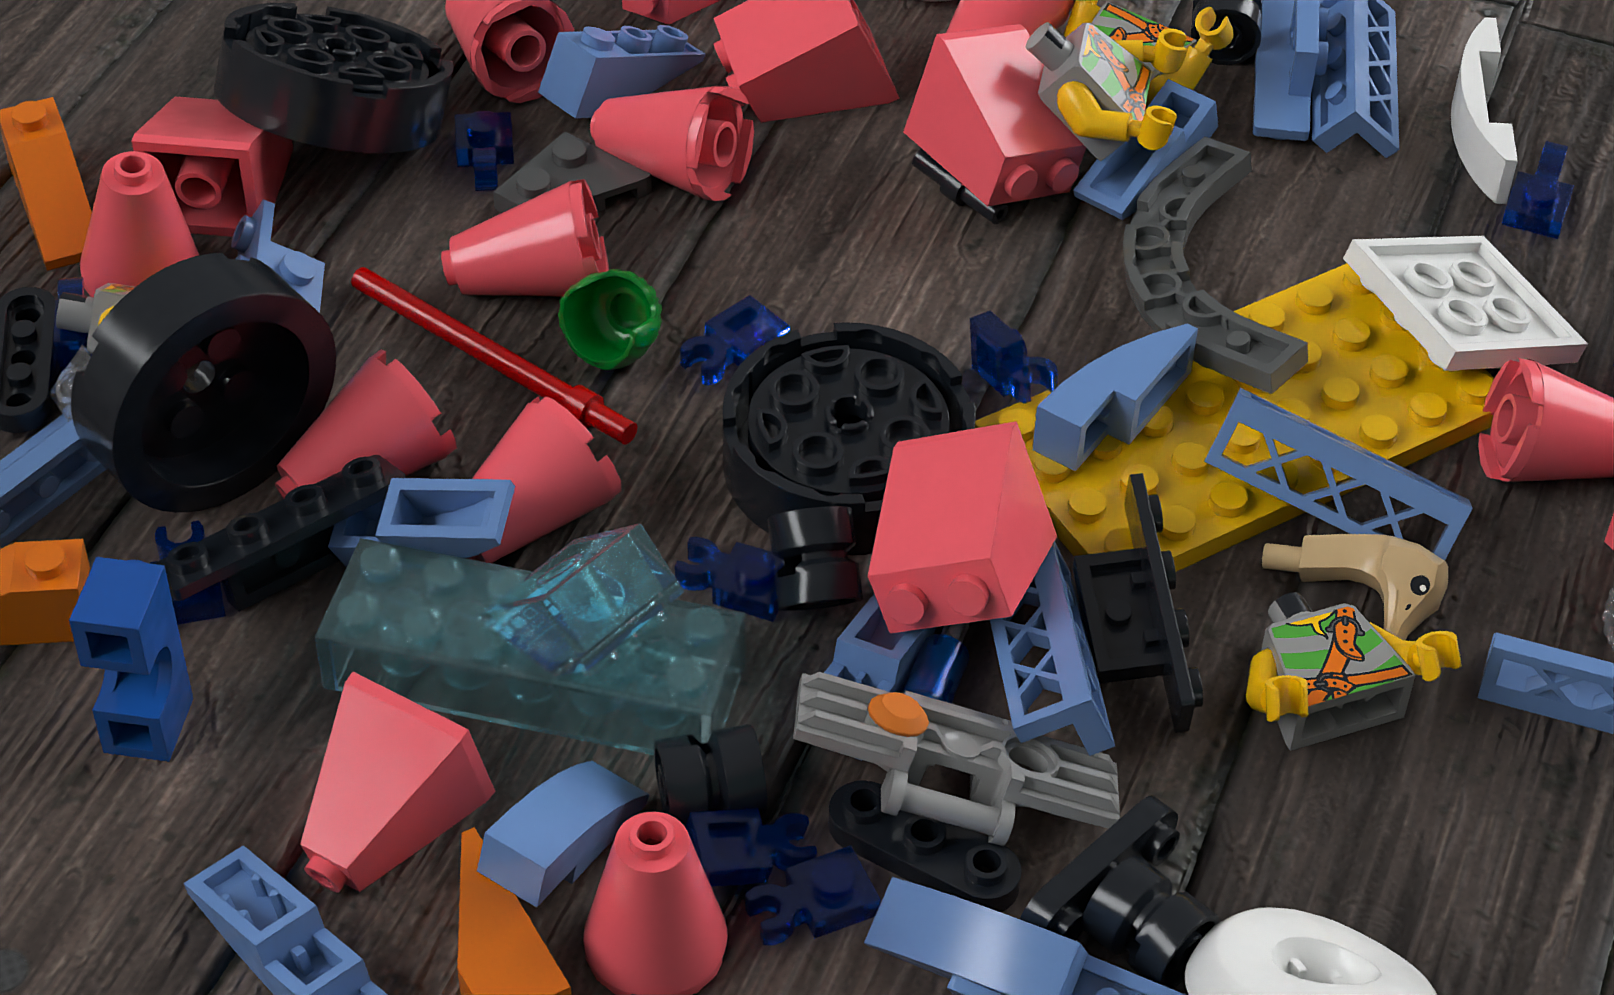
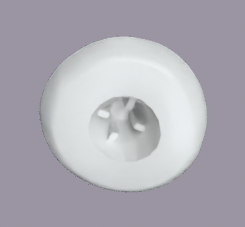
(1296, 955)

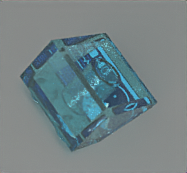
(586, 602)

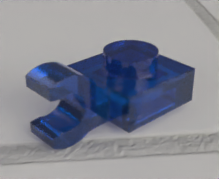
(484, 142)
(1539, 200)
(1002, 359)

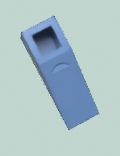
(612, 64)

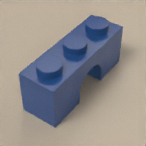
(132, 632)

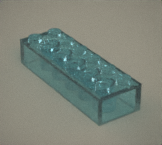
(417, 630)

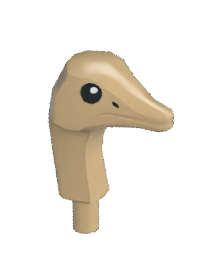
(1401, 571)

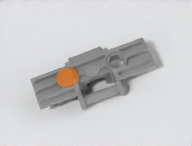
(917, 731)

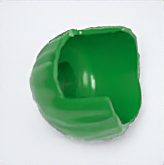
(610, 318)

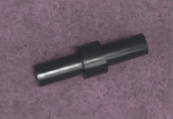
(955, 190)

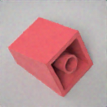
(802, 57)
(986, 120)
(214, 162)
(958, 529)

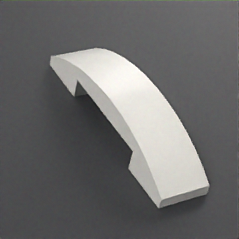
(1483, 146)

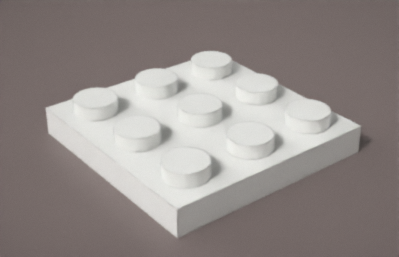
(1463, 302)

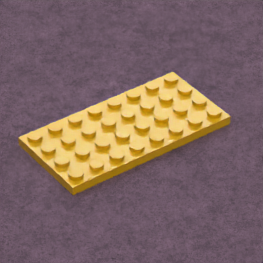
(1360, 382)

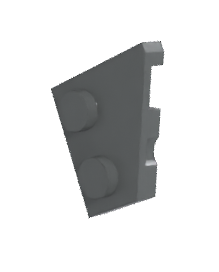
(573, 160)

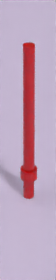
(578, 400)

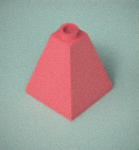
(387, 786)

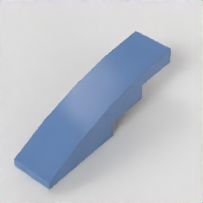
(277, 929)

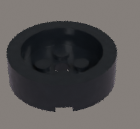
(332, 78)
(255, 391)
(783, 425)

